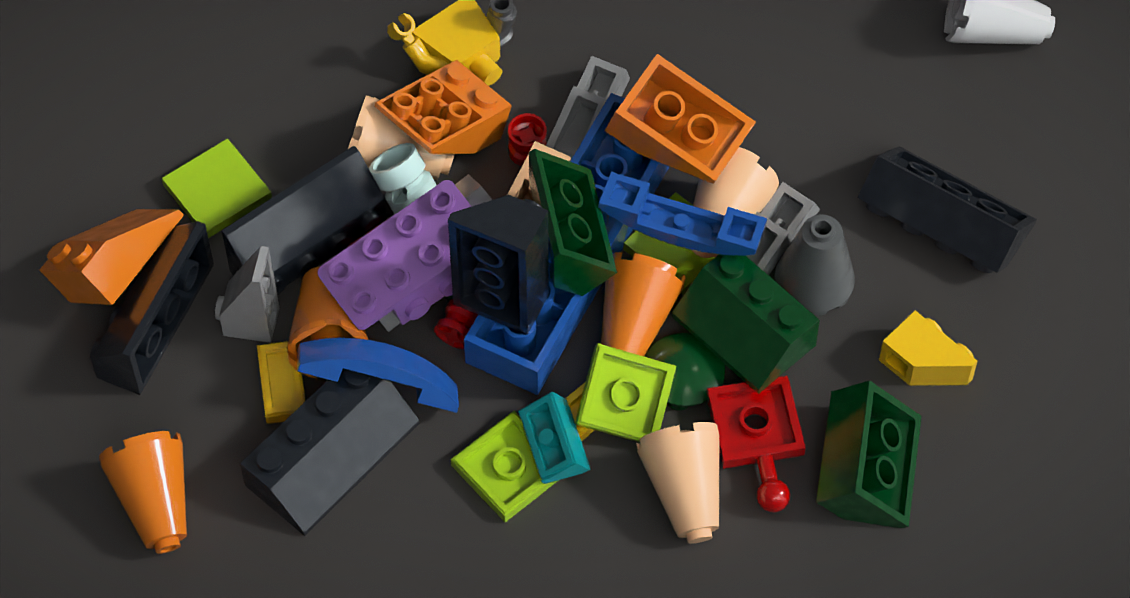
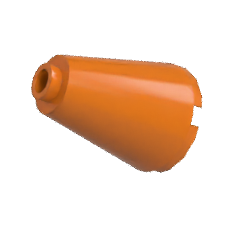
(638, 302)
(318, 317)
(151, 487)

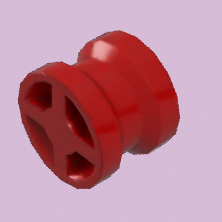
(454, 325)

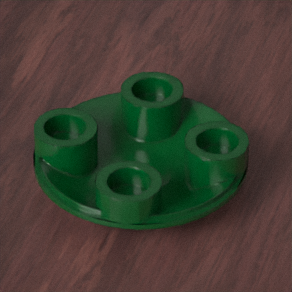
(695, 369)

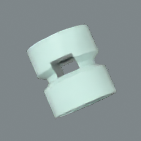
(401, 175)

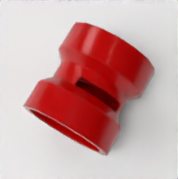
(522, 134)

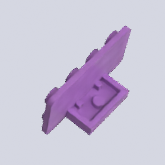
(399, 263)

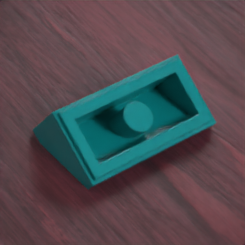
(554, 438)

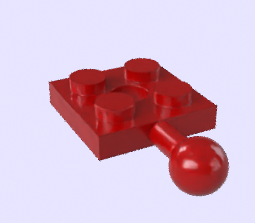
(745, 446)

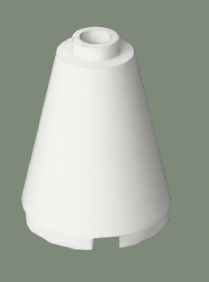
(998, 21)

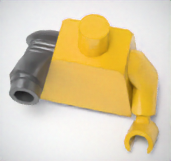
(459, 34)

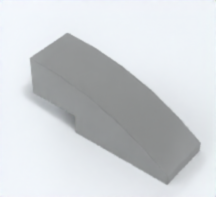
(585, 103)
(785, 217)

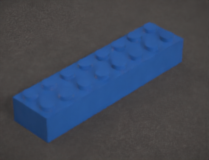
(531, 357)

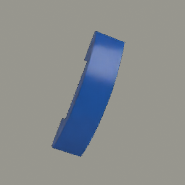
(678, 222)
(330, 355)

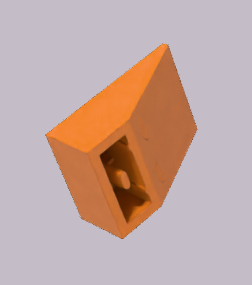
(448, 111)

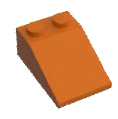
(679, 122)
(106, 258)

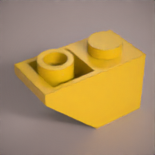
(925, 355)

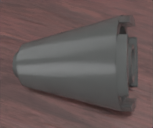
(817, 266)

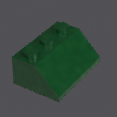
(576, 228)
(747, 320)
(869, 456)

